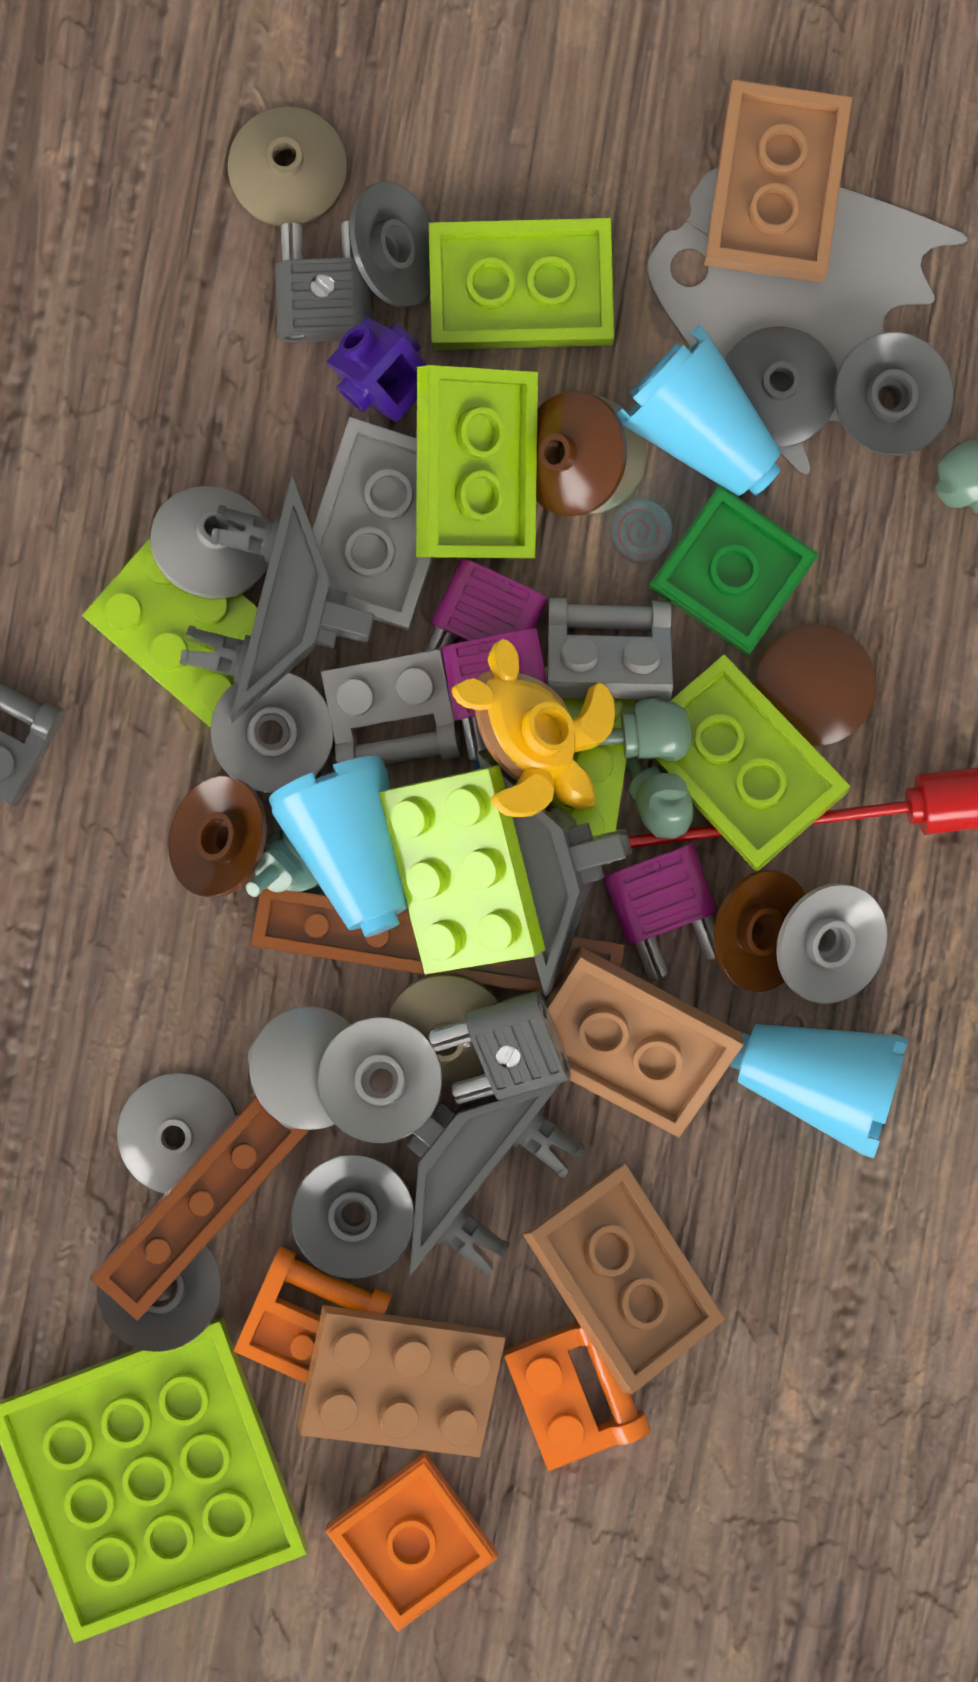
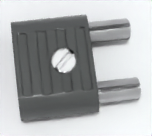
(318, 296)
(514, 1046)

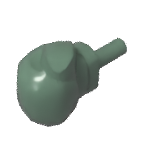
(959, 476)
(653, 731)
(660, 800)
(280, 869)

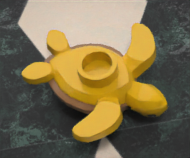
(534, 734)

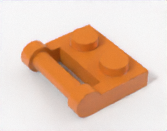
(285, 1333)
(558, 1402)

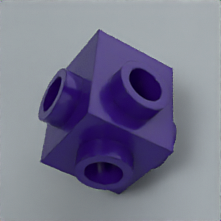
(378, 368)

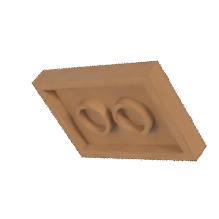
(778, 181)
(639, 1042)
(624, 1278)
(400, 1382)

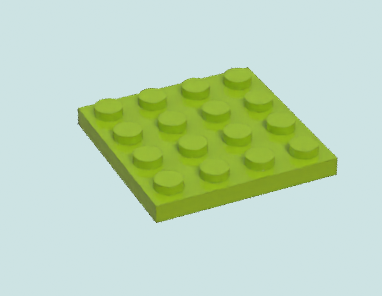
(148, 1481)

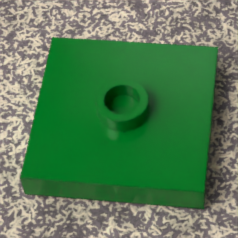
(733, 570)

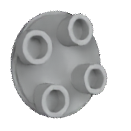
(287, 1062)

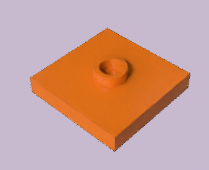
(411, 1541)

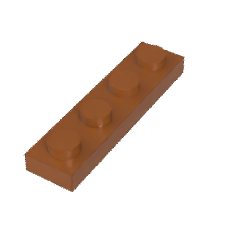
(195, 1208)

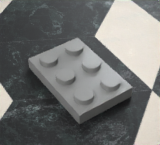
(370, 524)

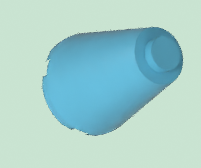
(704, 417)
(346, 840)
(825, 1078)

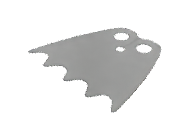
(868, 274)

